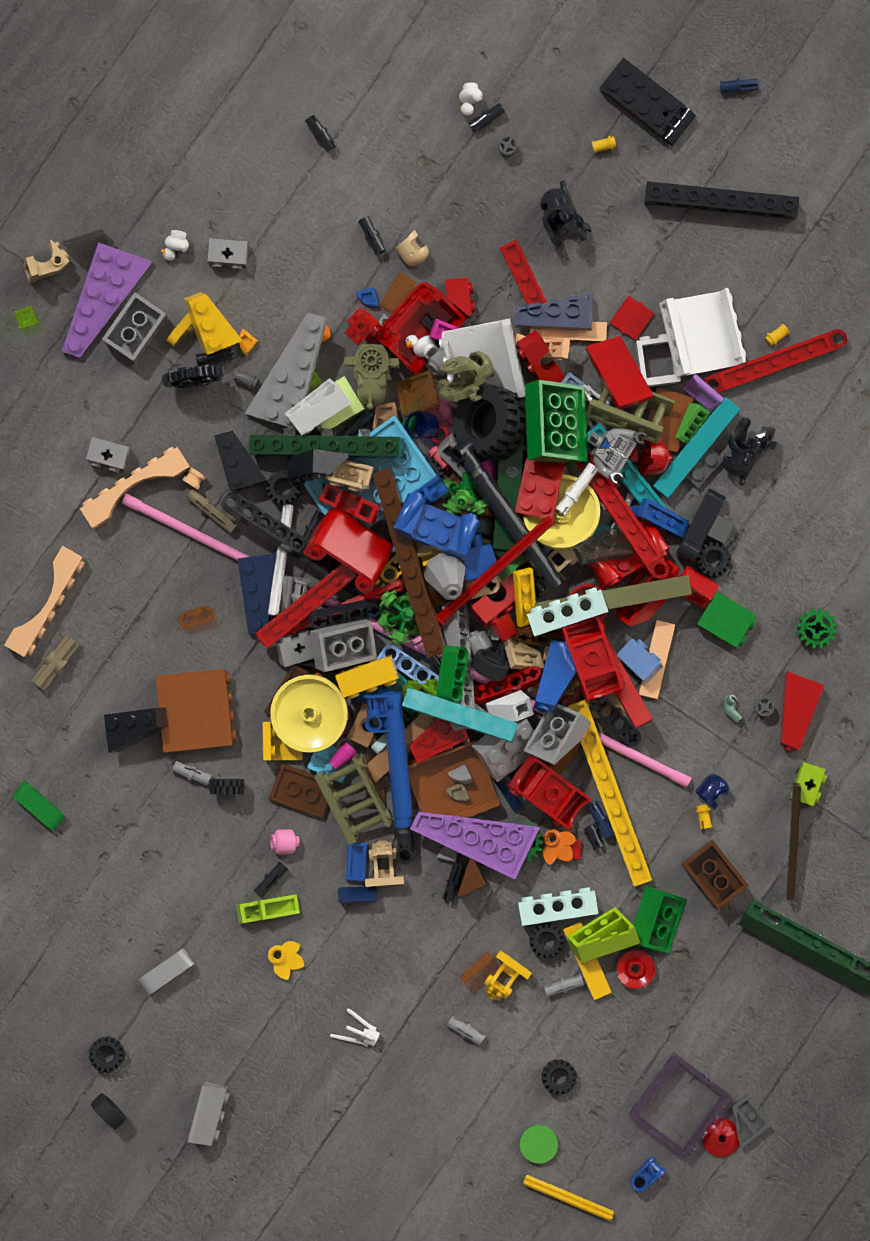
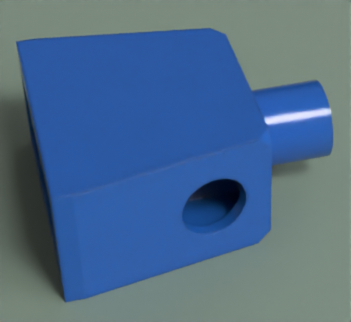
(478, 559)

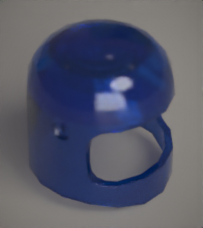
(425, 425)
(711, 788)

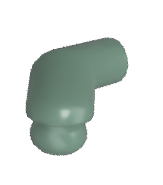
(730, 706)

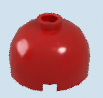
(654, 458)

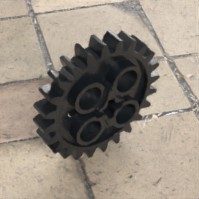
(196, 376)

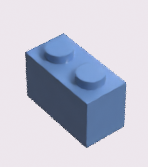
(640, 660)

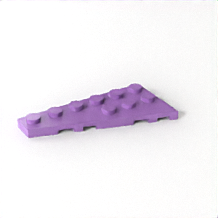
(106, 286)
(492, 843)

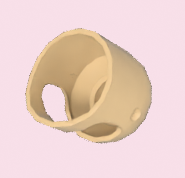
(411, 252)

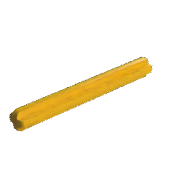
(568, 1197)

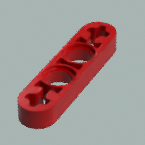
(507, 687)

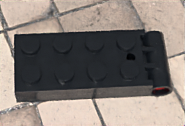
(647, 102)

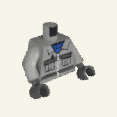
(613, 451)

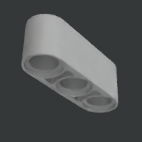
(166, 971)

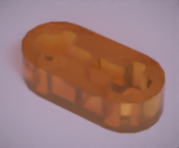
(198, 621)

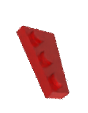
(436, 739)

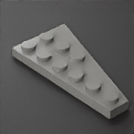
(291, 374)

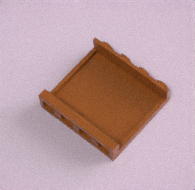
(196, 710)
(431, 779)

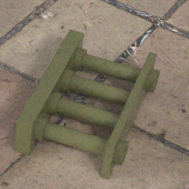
(622, 420)
(343, 814)

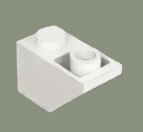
(511, 707)

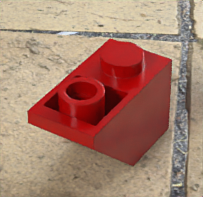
(458, 293)

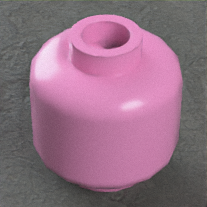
(284, 841)

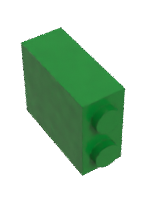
(726, 620)

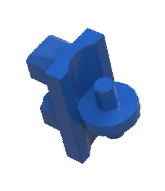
(433, 489)

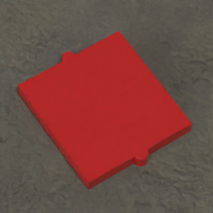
(631, 317)

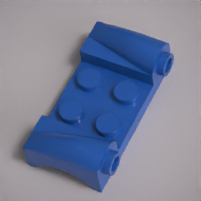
(436, 527)

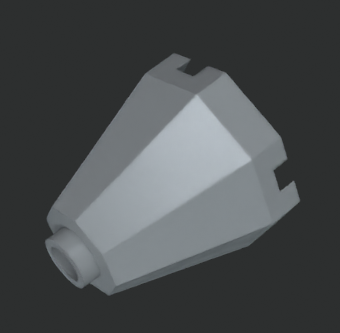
(445, 575)

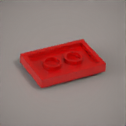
(539, 489)

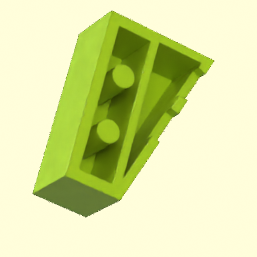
(603, 936)

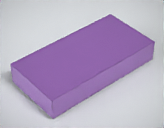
(702, 392)

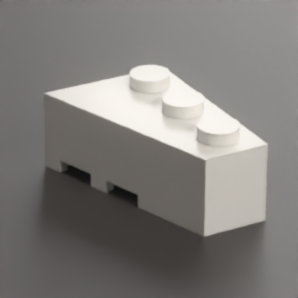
(317, 407)

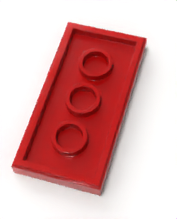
(619, 372)

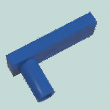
(661, 517)

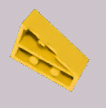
(209, 324)
(367, 677)

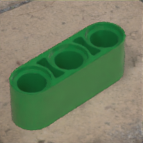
(452, 673)
(38, 805)

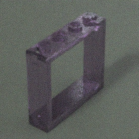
(700, 1131)

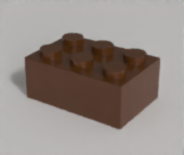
(714, 874)

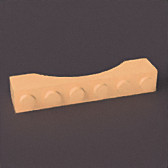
(101, 509)
(65, 567)

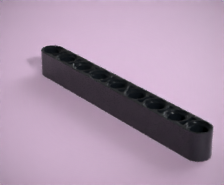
(286, 542)

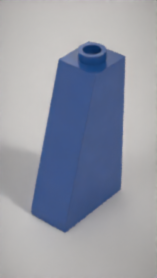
(556, 677)

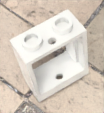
(660, 380)

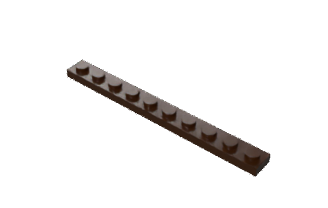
(410, 566)

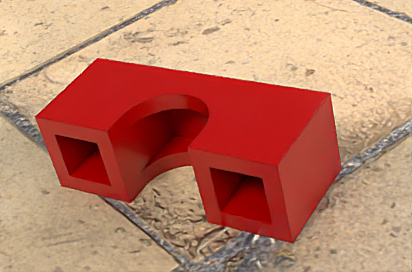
(533, 349)
(350, 503)
(488, 611)

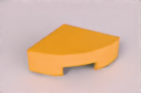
(247, 343)

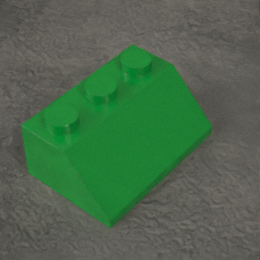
(658, 919)

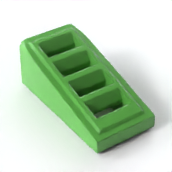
(693, 418)

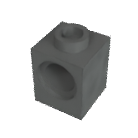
(721, 529)

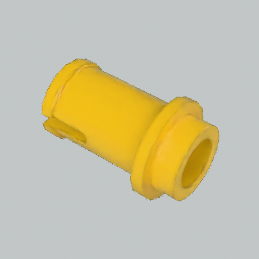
(604, 144)
(775, 336)
(703, 815)

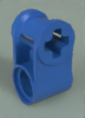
(647, 1174)

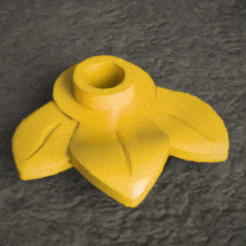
(288, 960)

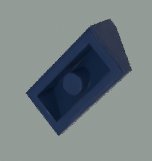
(513, 801)
(357, 894)

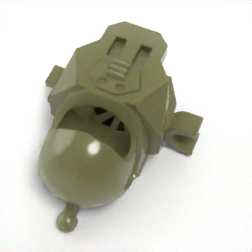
(372, 374)
(468, 376)

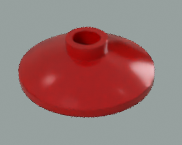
(643, 976)
(721, 1127)

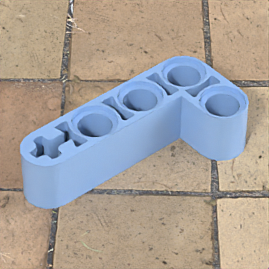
(416, 666)

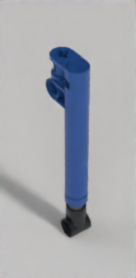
(389, 712)

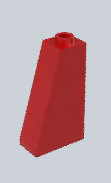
(798, 706)

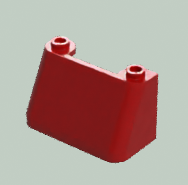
(406, 322)
(350, 545)

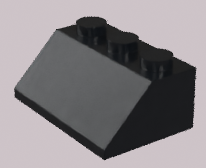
(313, 464)

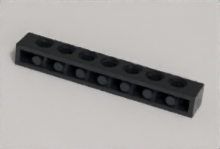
(721, 200)

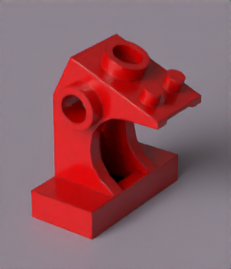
(362, 327)

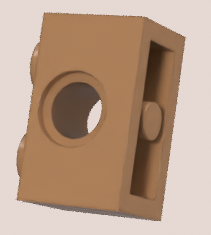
(358, 734)

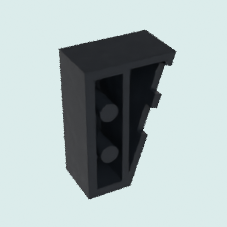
(237, 463)
(132, 726)

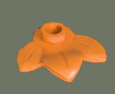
(560, 848)

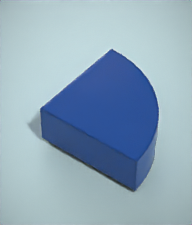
(368, 297)

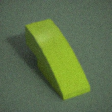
(267, 908)

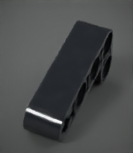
(700, 525)

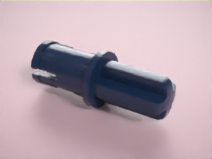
(738, 85)
(600, 820)

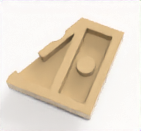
(522, 656)

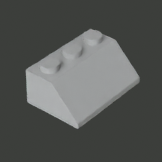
(208, 1114)

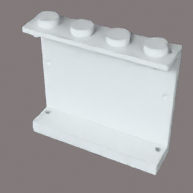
(702, 333)
(494, 340)

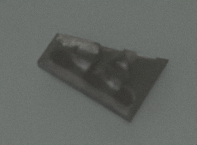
(604, 547)

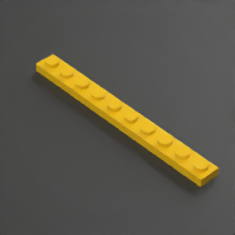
(612, 799)

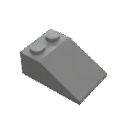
(557, 734)

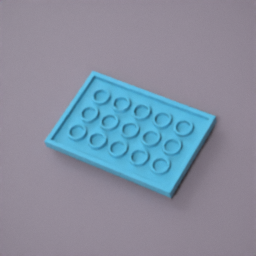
(408, 472)

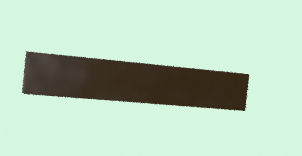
(793, 841)

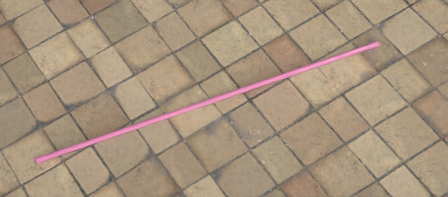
(138, 505)

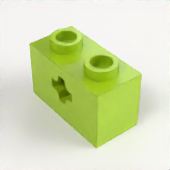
(818, 778)

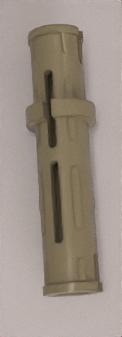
(213, 512)

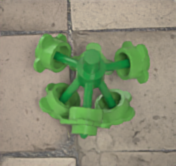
(463, 498)
(405, 614)

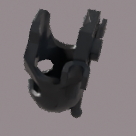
(559, 201)
(742, 454)

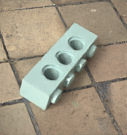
(598, 607)
(588, 907)

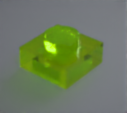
(26, 317)

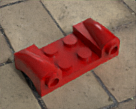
(613, 571)
(592, 658)
(548, 791)

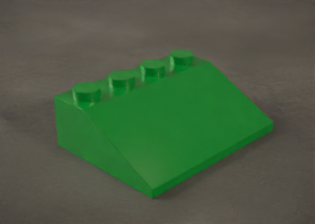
(556, 422)

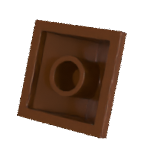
(471, 880)

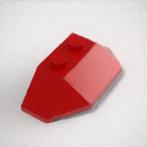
(643, 612)

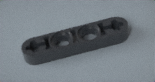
(345, 616)
(614, 716)

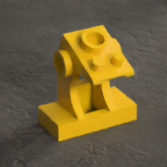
(495, 989)

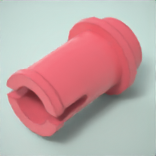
(433, 454)

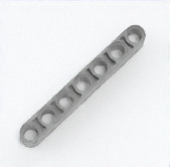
(457, 634)

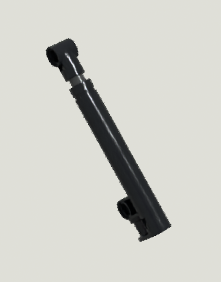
(544, 572)

